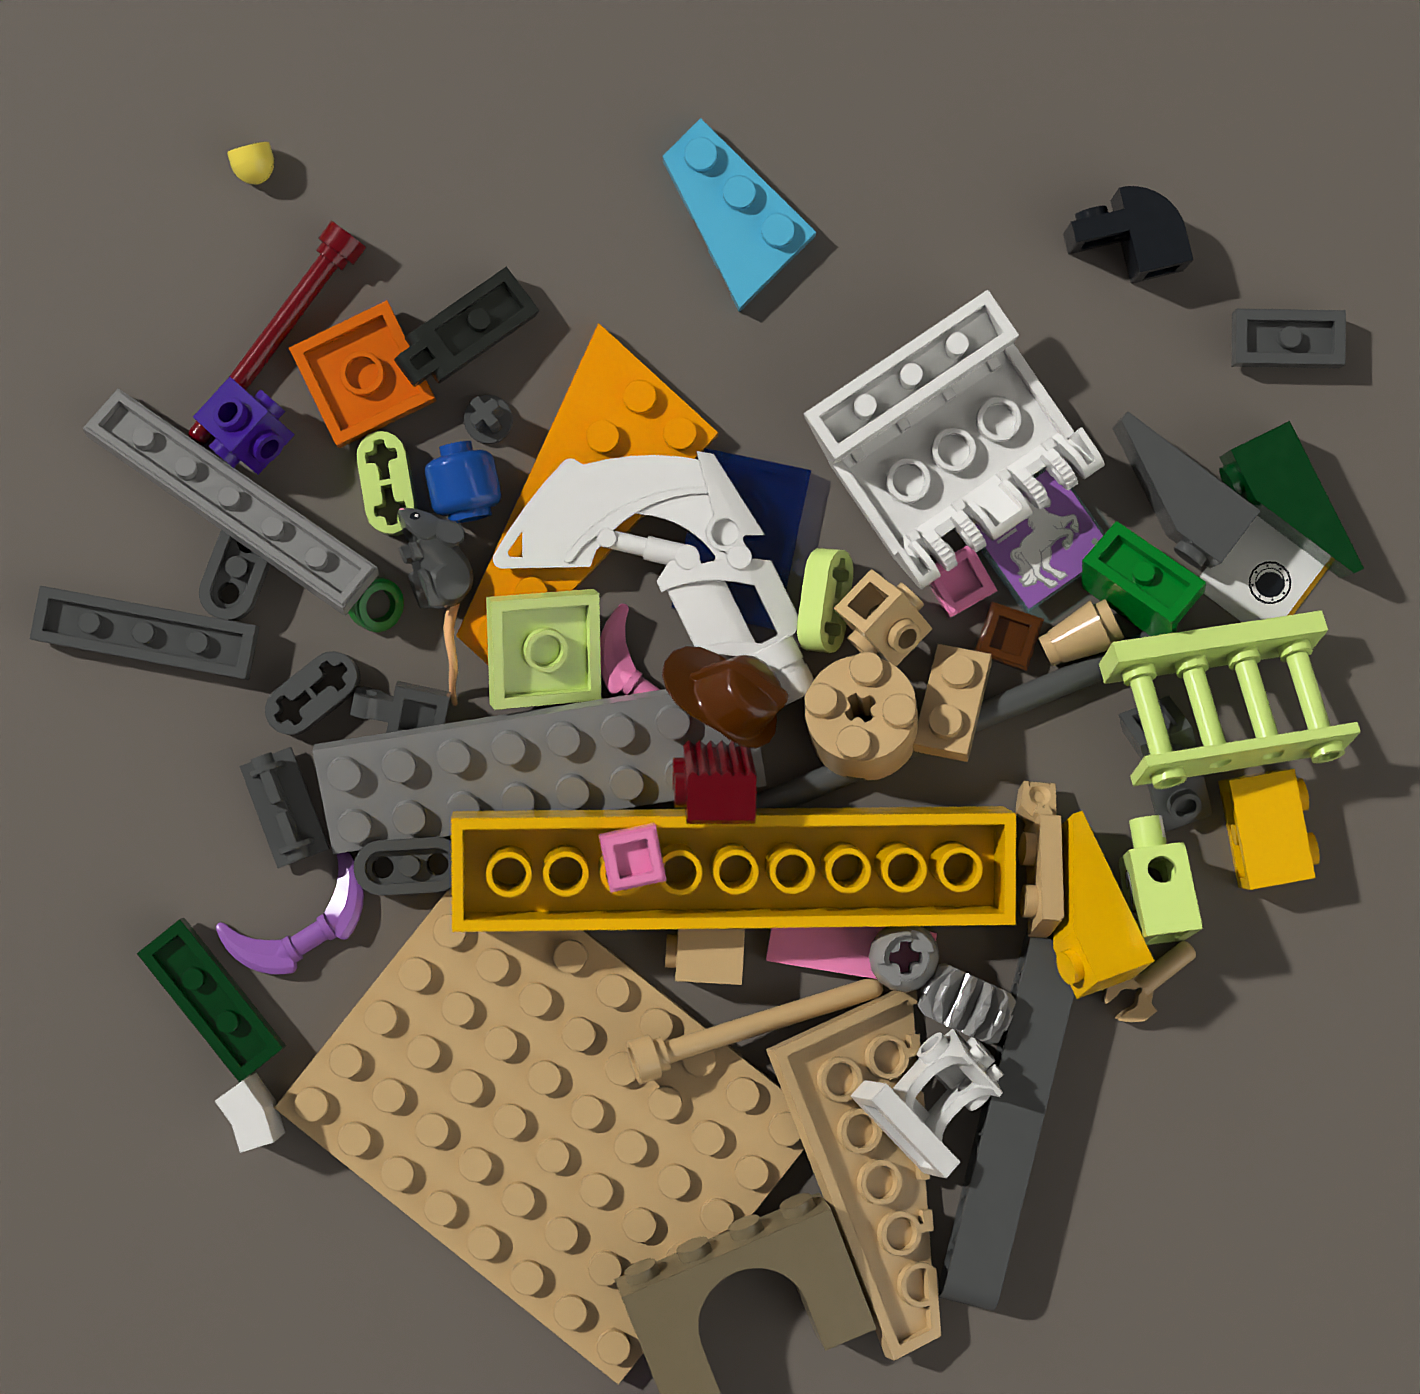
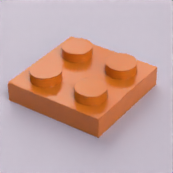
(356, 377)

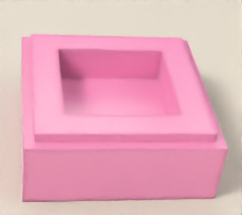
(963, 584)
(632, 857)

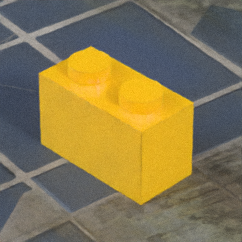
(1269, 828)

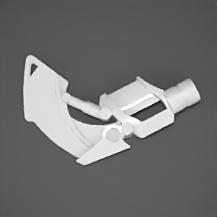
(587, 502)

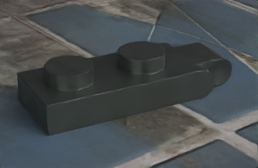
(466, 329)

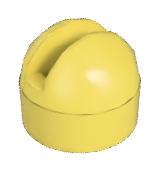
(252, 162)

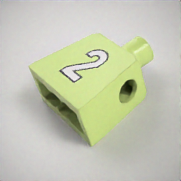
(1165, 909)

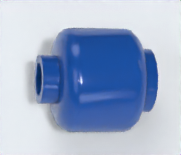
(463, 482)

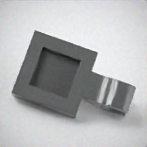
(408, 709)

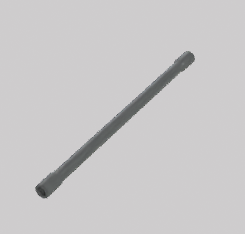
(993, 711)

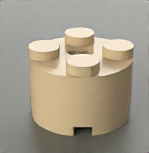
(864, 687)

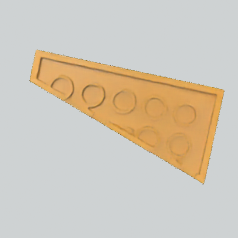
(608, 413)

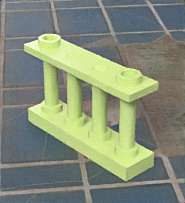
(1240, 648)

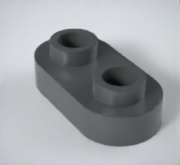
(232, 566)
(410, 864)

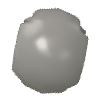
(918, 971)

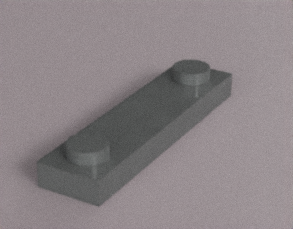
(144, 632)

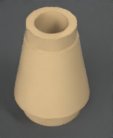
(1082, 634)

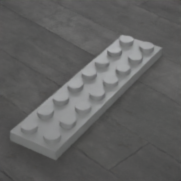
(539, 759)

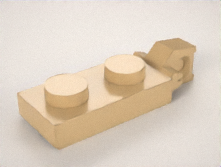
(1042, 855)

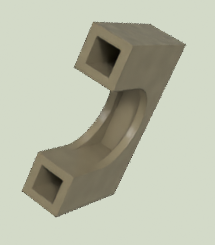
(794, 1241)

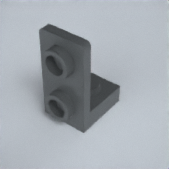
(1183, 802)

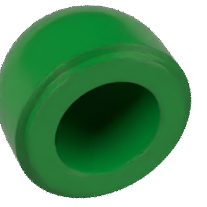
(359, 613)

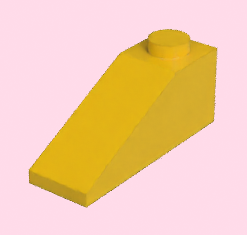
(1098, 937)

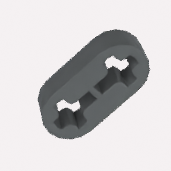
(304, 682)

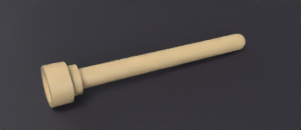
(653, 1056)

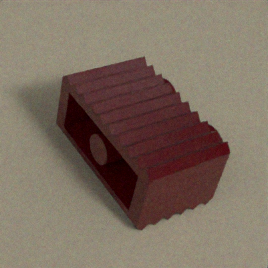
(715, 783)

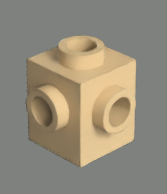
(883, 618)

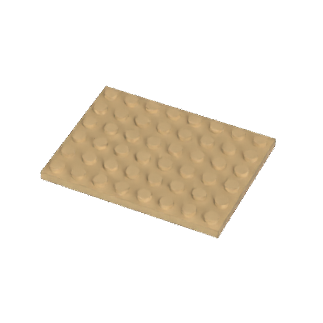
(507, 1121)

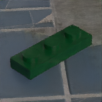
(211, 999)

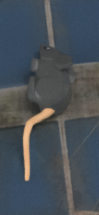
(439, 573)

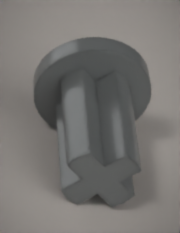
(488, 419)

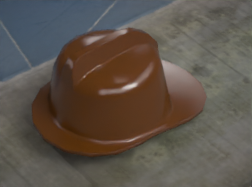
(728, 695)

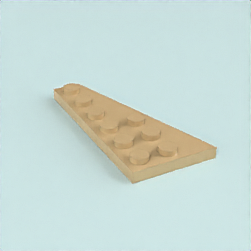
(860, 1171)

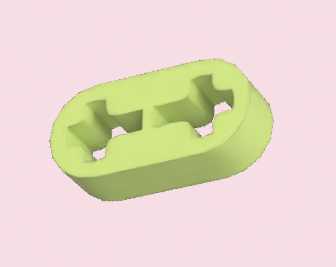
(374, 486)
(825, 583)

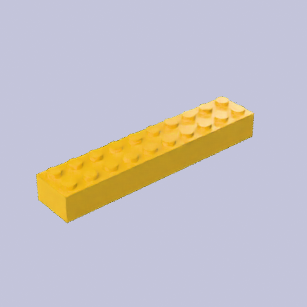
(779, 873)

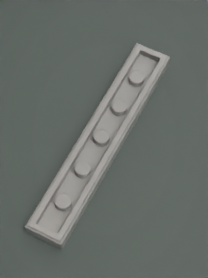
(231, 501)

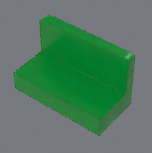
(1140, 581)

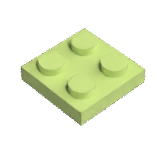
(543, 648)

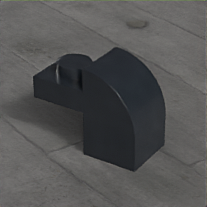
(1144, 223)

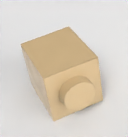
(707, 955)

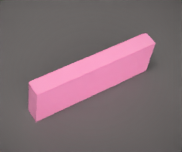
(832, 949)

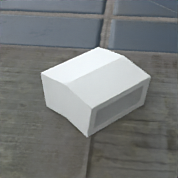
(252, 1113)

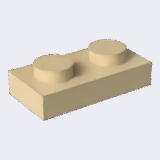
(952, 702)

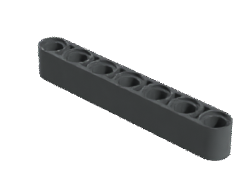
(1008, 1131)

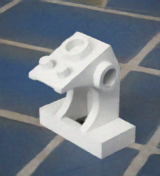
(919, 1133)

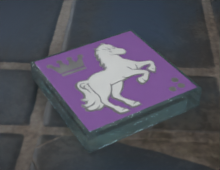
(1046, 548)

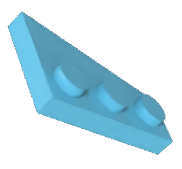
(736, 212)

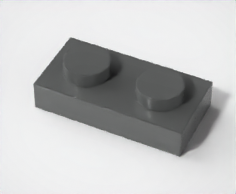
(1288, 338)

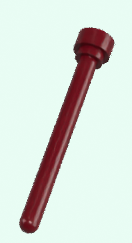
(335, 252)

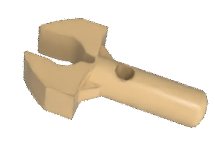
(1150, 980)

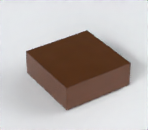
(1009, 636)

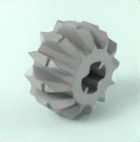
(967, 1004)

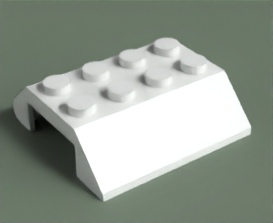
(949, 439)

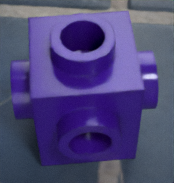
(252, 432)

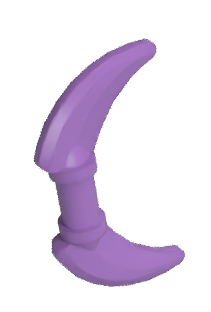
(282, 955)

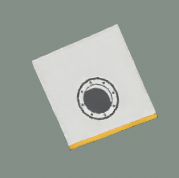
(1262, 575)

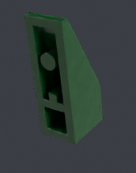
(1283, 485)

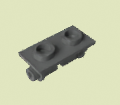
(284, 807)

